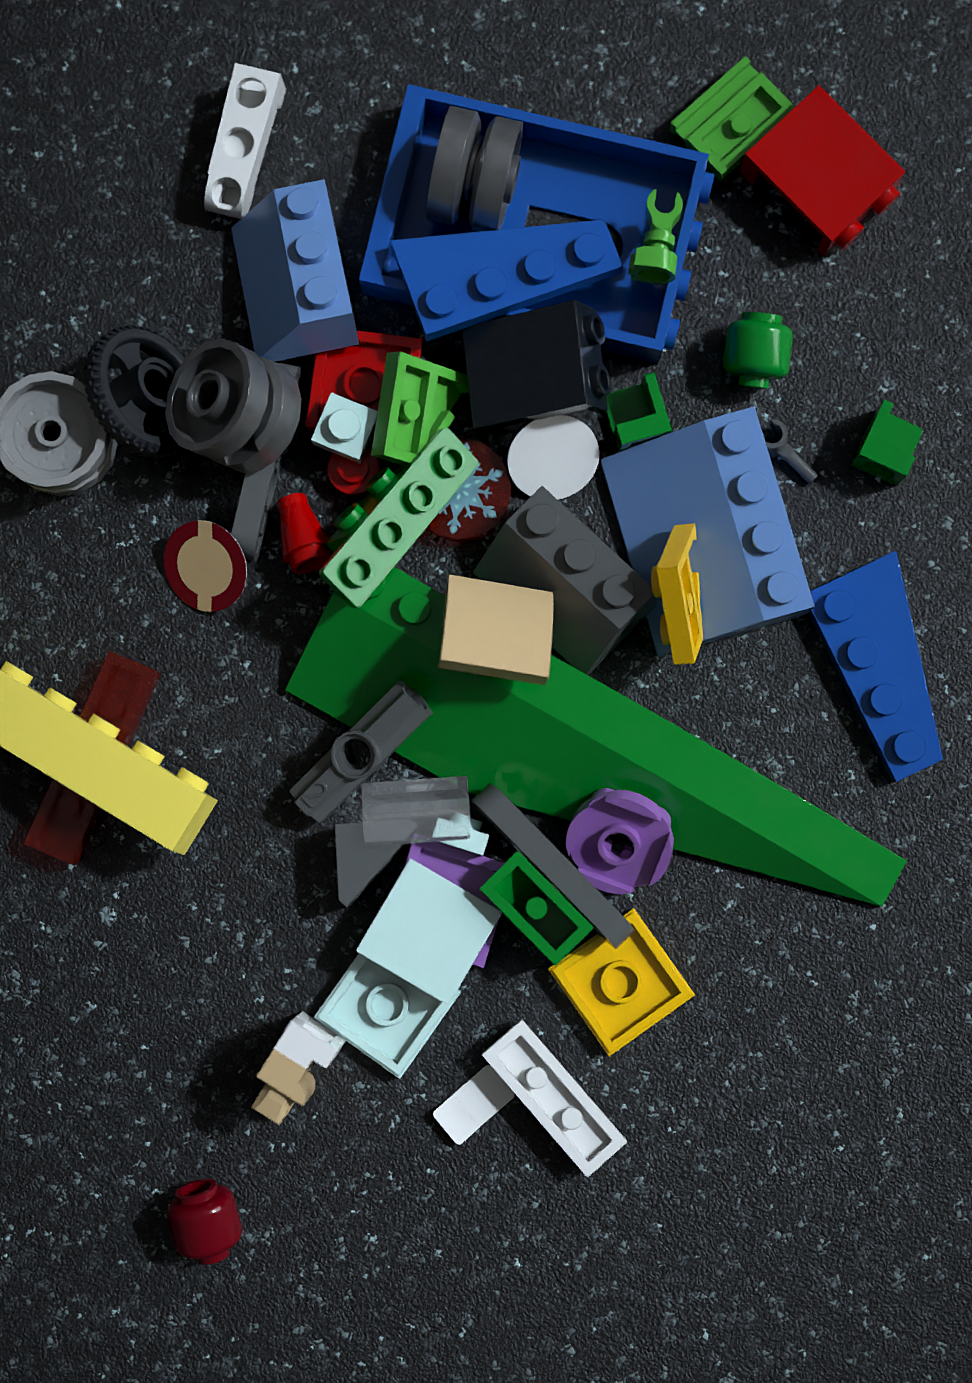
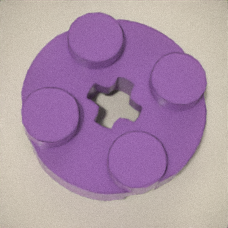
(625, 813)

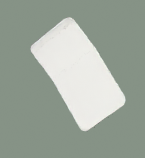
(473, 1104)

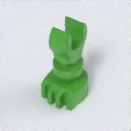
(655, 260)

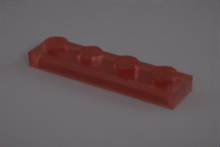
(64, 815)

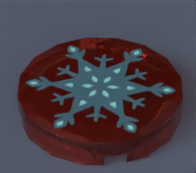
(478, 502)

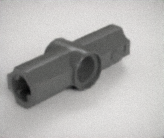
(339, 773)

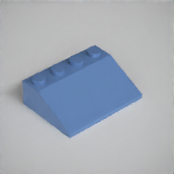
(744, 543)

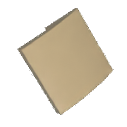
(496, 630)

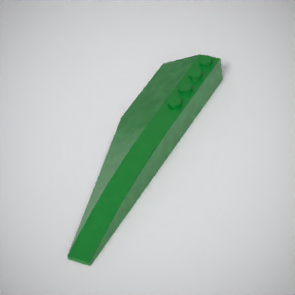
(570, 738)

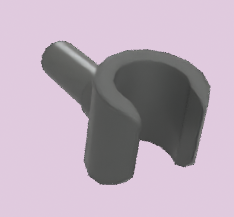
(787, 453)

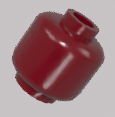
(204, 1221)

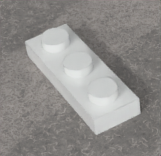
(554, 1098)

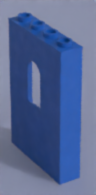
(561, 171)

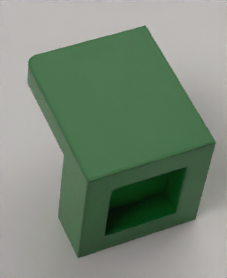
(637, 414)
(887, 446)

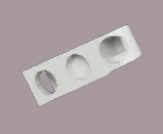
(242, 139)

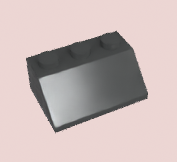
(593, 589)

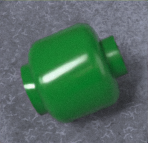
(757, 349)

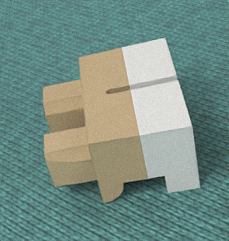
(289, 1065)

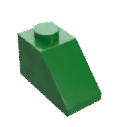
(536, 908)

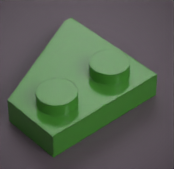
(413, 405)

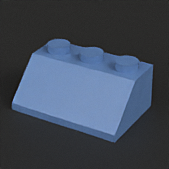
(294, 274)

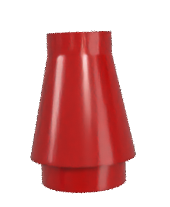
(301, 535)

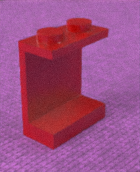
(826, 169)

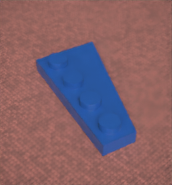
(490, 273)
(877, 656)

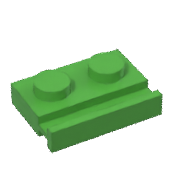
(731, 117)

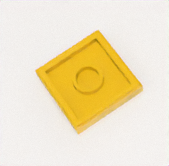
(621, 988)

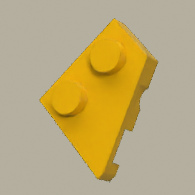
(680, 596)

